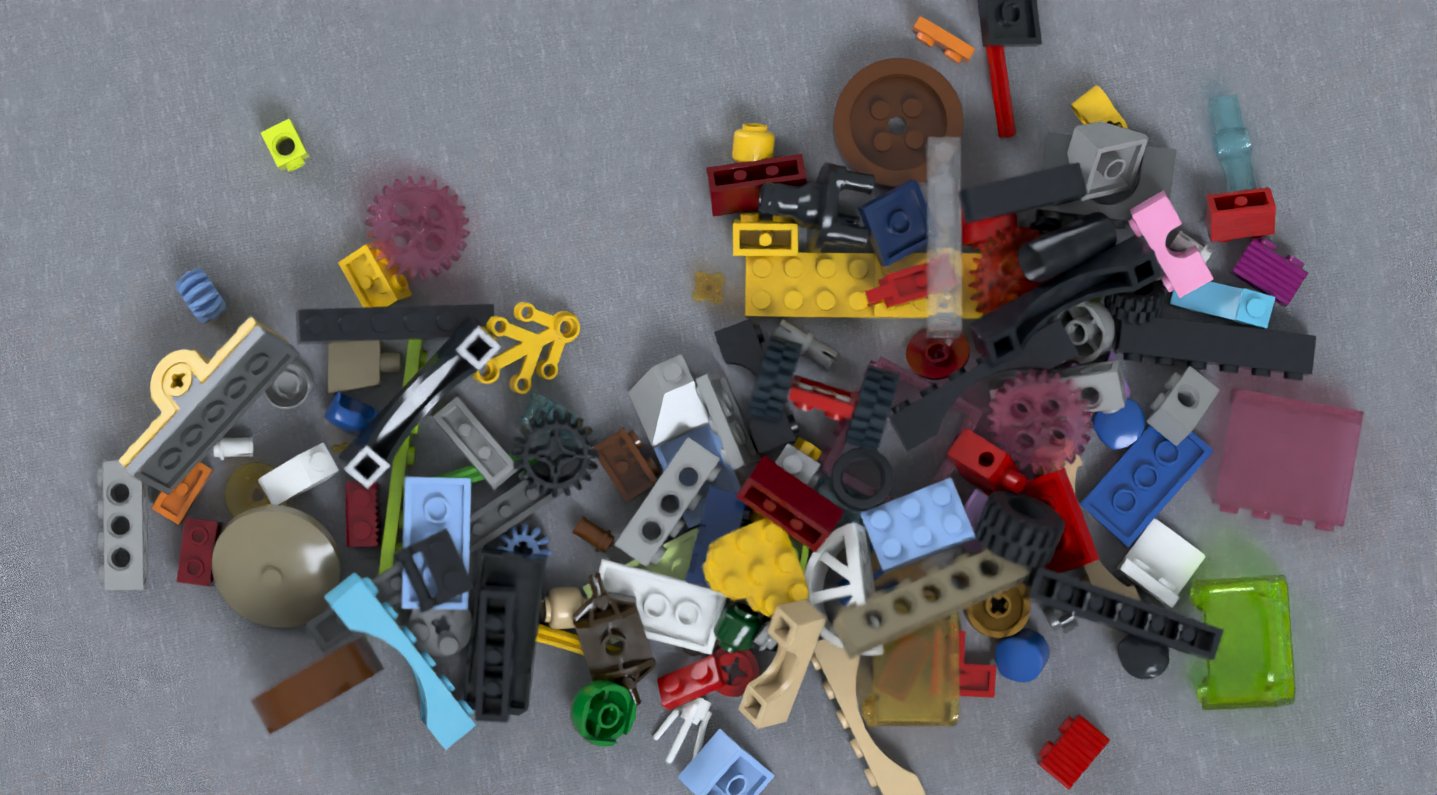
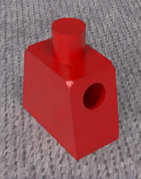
(985, 464)

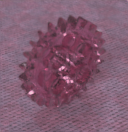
(415, 255)
(1033, 394)

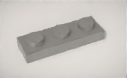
(475, 442)

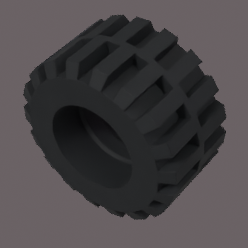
(1019, 528)

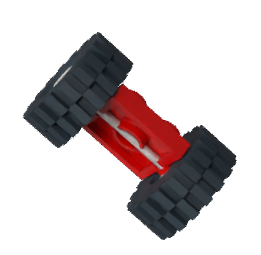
(867, 411)

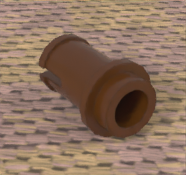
(594, 535)

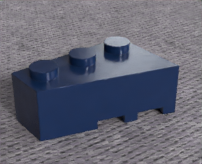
(720, 517)

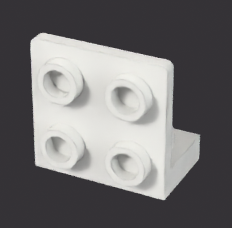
(1161, 563)

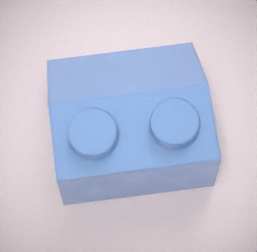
(725, 769)

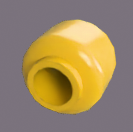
(753, 143)

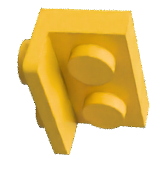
(371, 280)

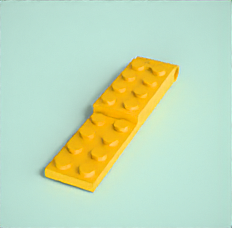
(836, 286)

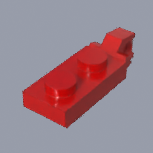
(899, 287)

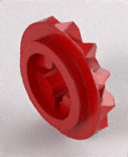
(747, 664)

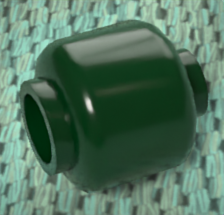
(737, 628)

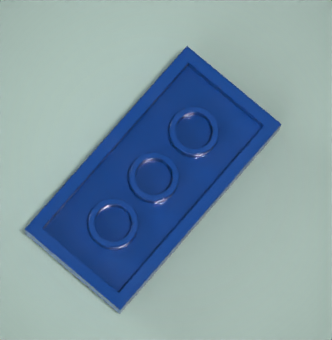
(1143, 482)

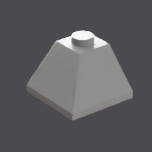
(1107, 157)
(668, 402)

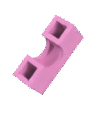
(1182, 269)

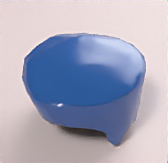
(349, 414)
(1121, 427)
(1022, 655)

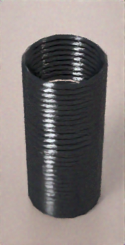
(1067, 246)

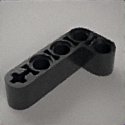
(1023, 192)

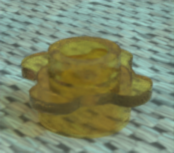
(702, 280)

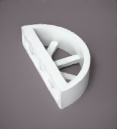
(858, 572)

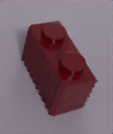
(362, 515)

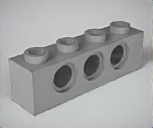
(1103, 376)
(689, 456)
(135, 541)

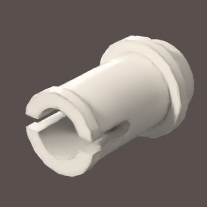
(1183, 242)
(234, 447)

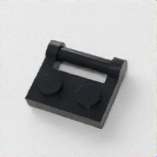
(444, 568)

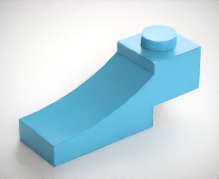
(1227, 304)

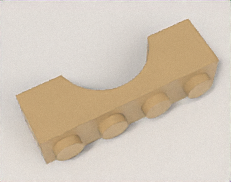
(773, 693)

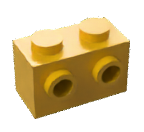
(765, 236)

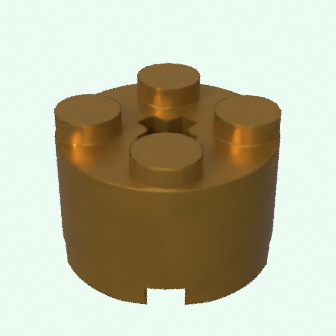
(1000, 624)

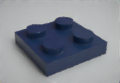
(896, 222)

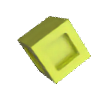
(279, 133)

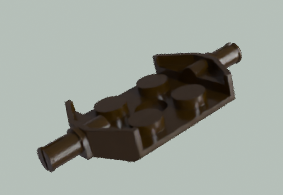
(608, 617)

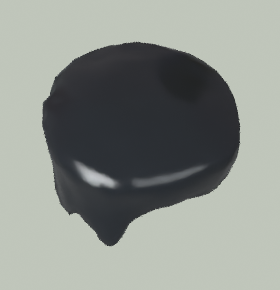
(1142, 657)

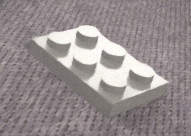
(727, 420)

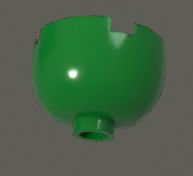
(602, 712)

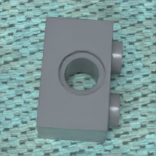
(1182, 405)

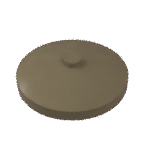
(276, 566)

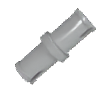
(811, 347)

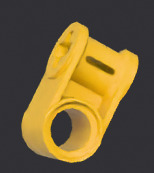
(1097, 107)

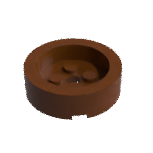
(888, 91)
(317, 684)

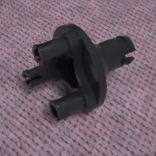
(816, 206)

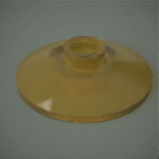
(241, 485)

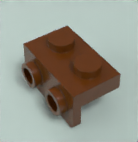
(626, 465)

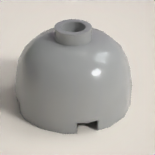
(1089, 329)

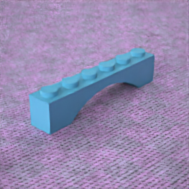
(361, 611)

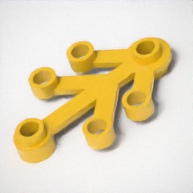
(530, 345)

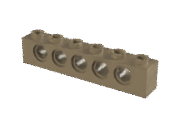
(860, 637)

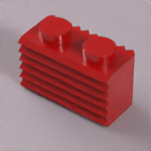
(1240, 214)
(1072, 750)

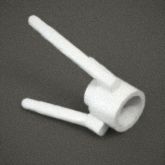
(692, 713)

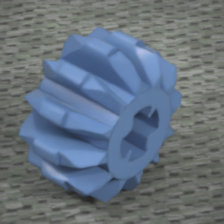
(201, 295)
(531, 540)

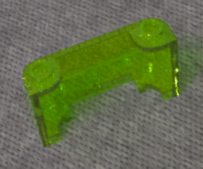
(1256, 647)

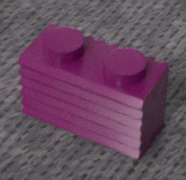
(1269, 271)

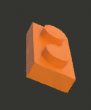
(953, 47)
(184, 495)

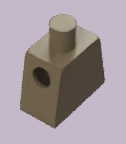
(359, 365)

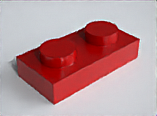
(690, 682)

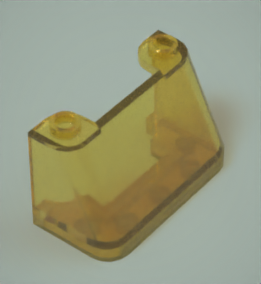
(917, 677)

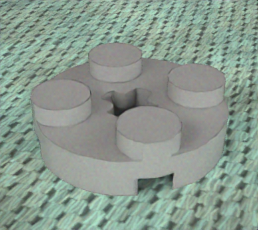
(448, 641)

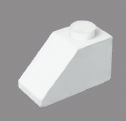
(298, 475)

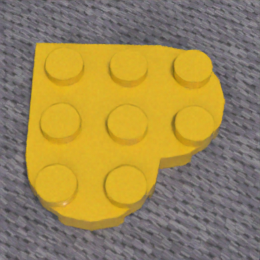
(756, 566)

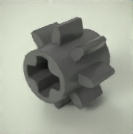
(1059, 619)

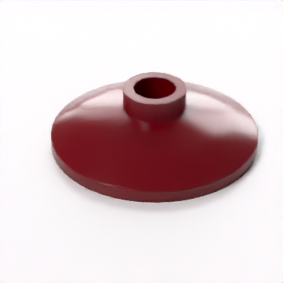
(924, 351)

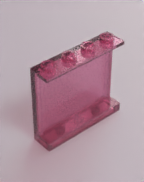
(1288, 459)

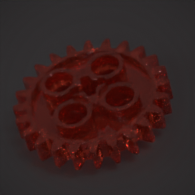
(995, 281)

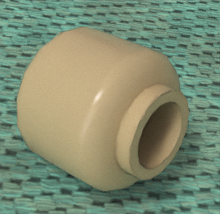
(560, 606)

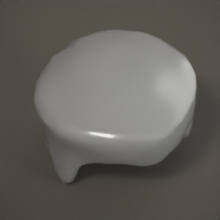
(290, 387)

